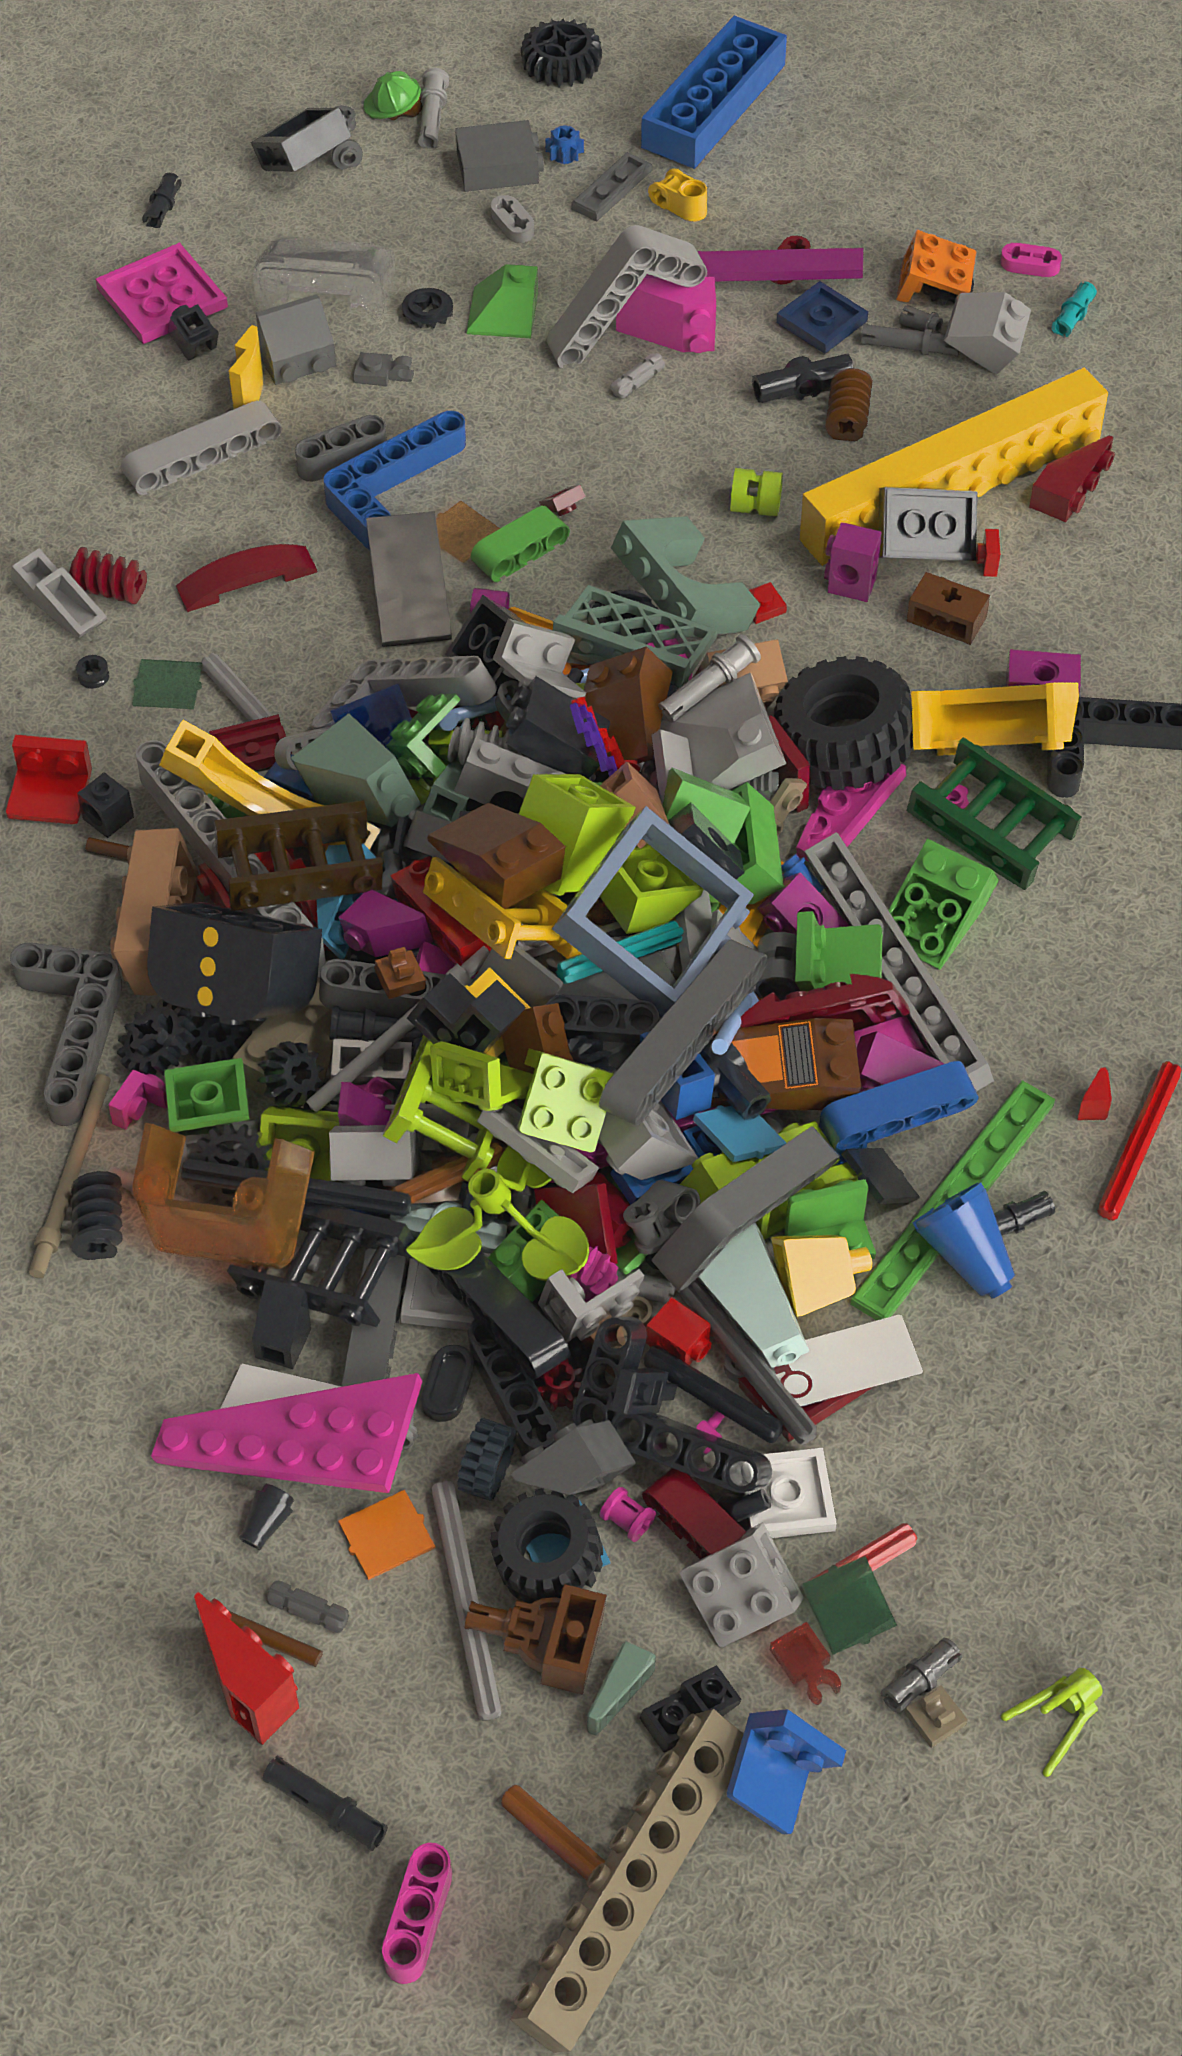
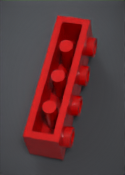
(447, 932)

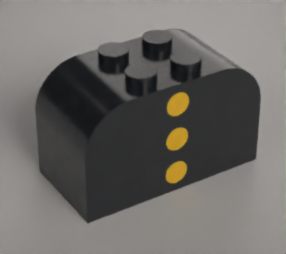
(231, 962)

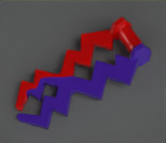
(598, 738)

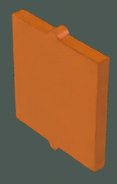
(386, 1534)

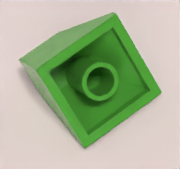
(505, 303)
(206, 1095)

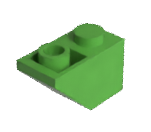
(508, 1254)

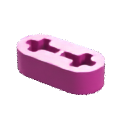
(1031, 259)

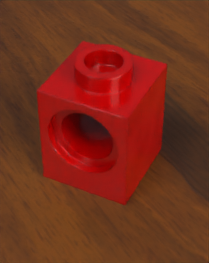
(680, 1332)

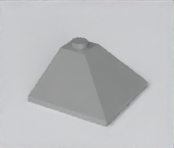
(729, 735)

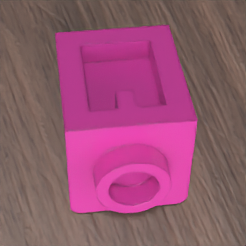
(133, 1095)

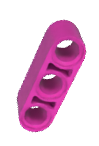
(417, 1891)

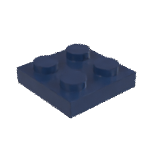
(822, 317)

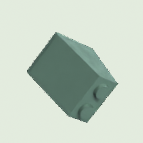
(354, 766)

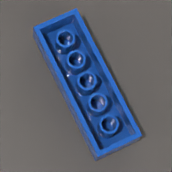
(713, 91)

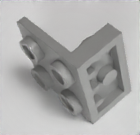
(538, 652)
(572, 1316)
(742, 1587)

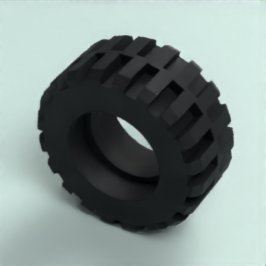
(842, 692)

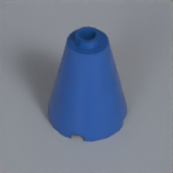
(969, 1240)

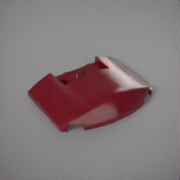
(864, 1001)

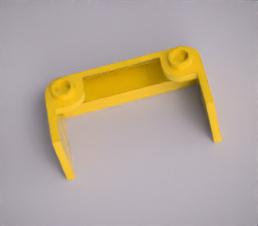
(994, 716)

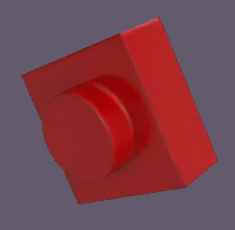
(989, 552)
(770, 602)

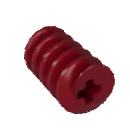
(108, 578)

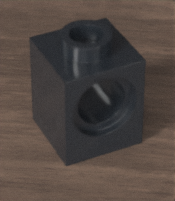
(105, 805)

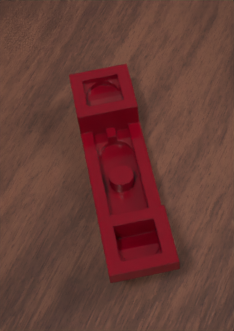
(242, 570)

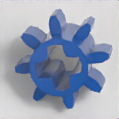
(564, 144)

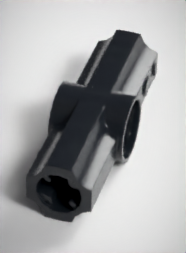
(799, 378)
(736, 1081)

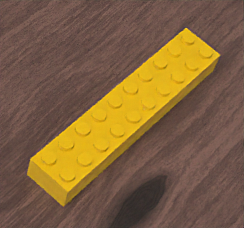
(964, 457)

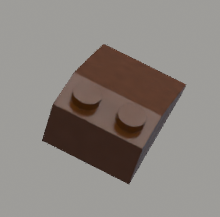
(628, 695)
(501, 853)

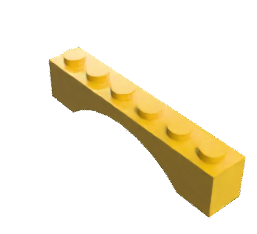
(213, 768)

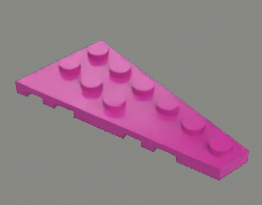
(318, 1437)

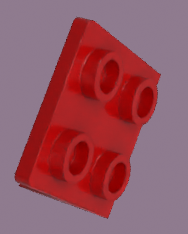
(48, 779)

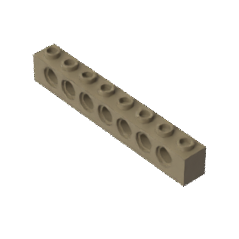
(537, 2009)

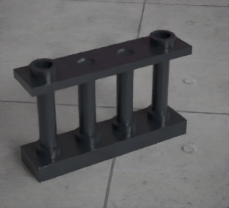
(354, 1231)

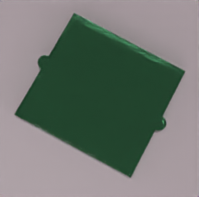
(167, 684)
(849, 1605)

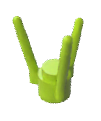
(1074, 1694)

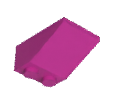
(671, 314)

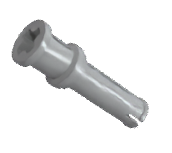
(433, 100)
(722, 669)

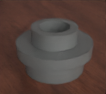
(342, 149)

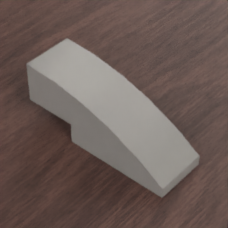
(56, 593)

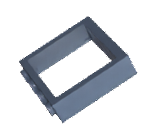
(614, 958)

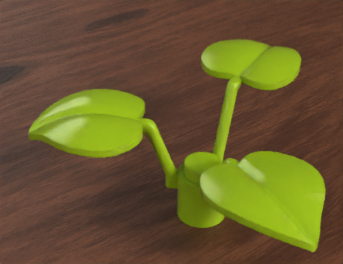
(451, 1235)

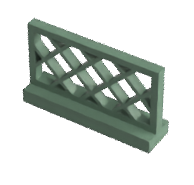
(598, 643)

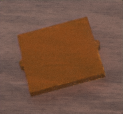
(462, 529)

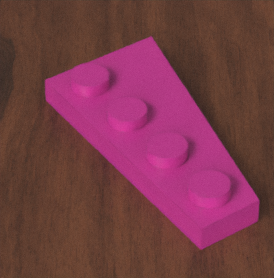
(847, 810)

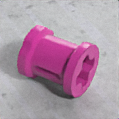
(627, 1514)

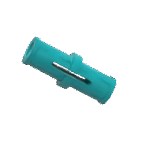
(1074, 309)

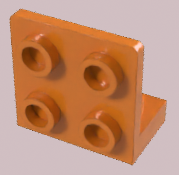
(937, 264)

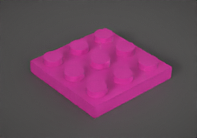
(157, 285)

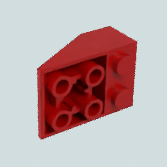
(253, 1682)

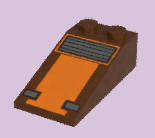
(800, 1062)

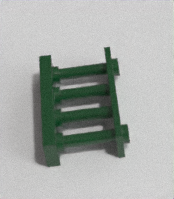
(976, 838)

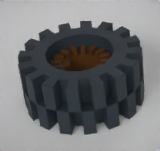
(486, 1459)

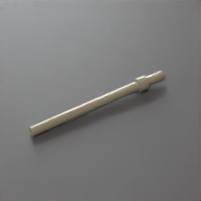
(49, 1236)

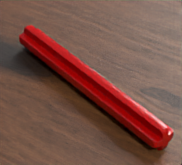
(1139, 1141)

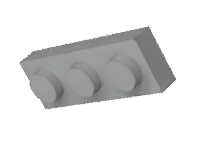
(558, 1161)

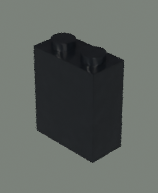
(546, 730)

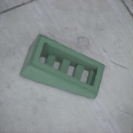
(626, 1676)

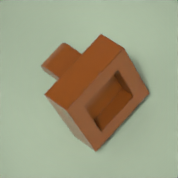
(399, 973)

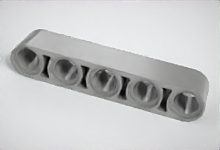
(200, 446)

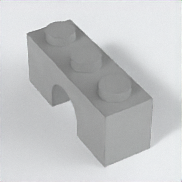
(494, 770)

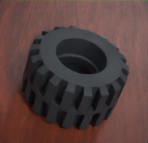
(540, 1516)

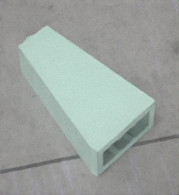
(753, 1297)

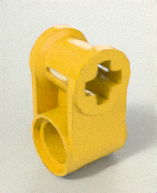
(680, 195)

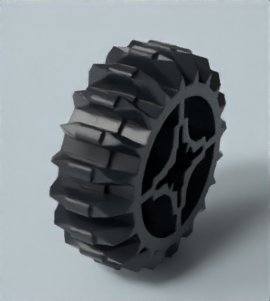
(561, 52)

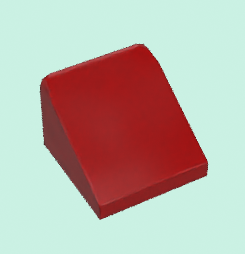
(1097, 1099)

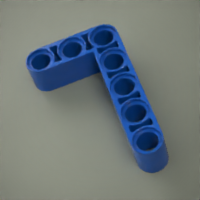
(354, 484)

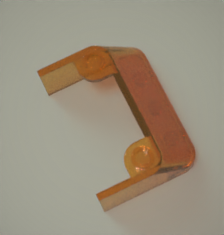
(254, 1232)

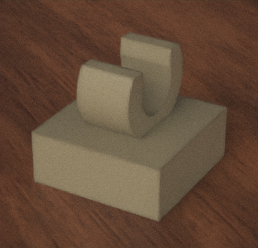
(936, 1716)

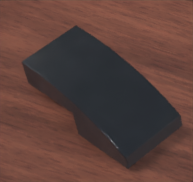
(695, 1695)

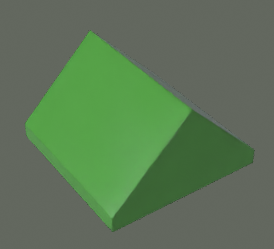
(719, 805)

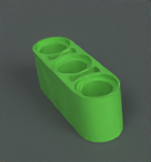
(519, 542)

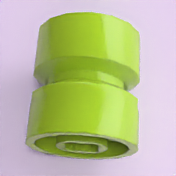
(768, 494)

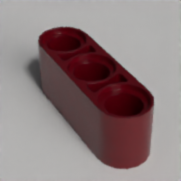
(692, 1513)

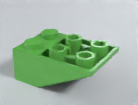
(941, 901)

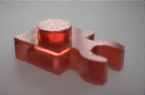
(804, 1658)

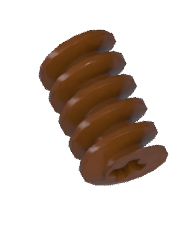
(848, 404)

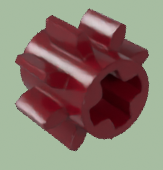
(565, 1393)

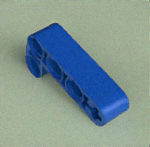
(897, 1107)

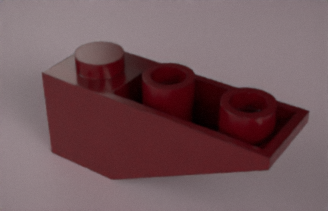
(1066, 480)

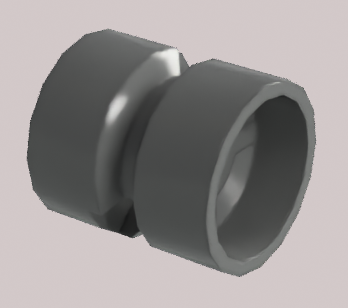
(780, 965)

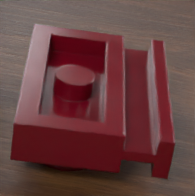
(252, 741)

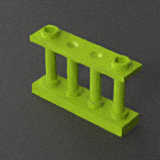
(408, 1117)

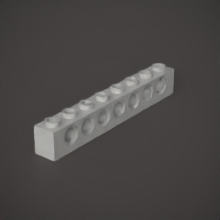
(929, 1009)

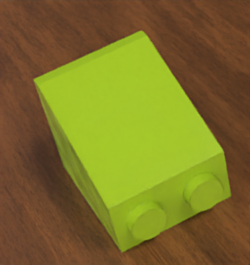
(581, 818)

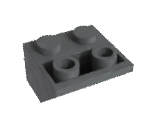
(578, 1460)

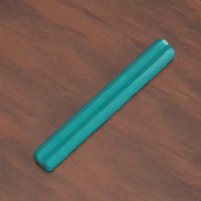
(638, 945)

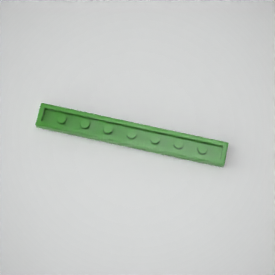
(981, 1163)

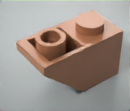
(636, 790)

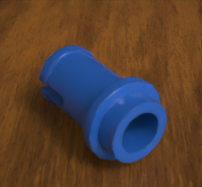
(795, 865)

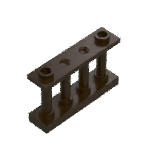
(296, 829)

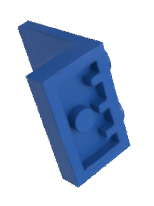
(775, 1765)

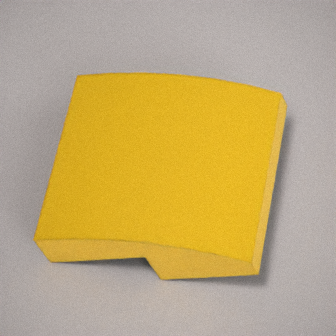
(247, 371)

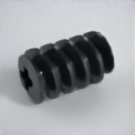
(96, 1215)

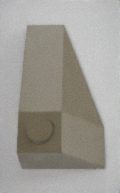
(306, 1026)

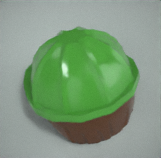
(394, 96)

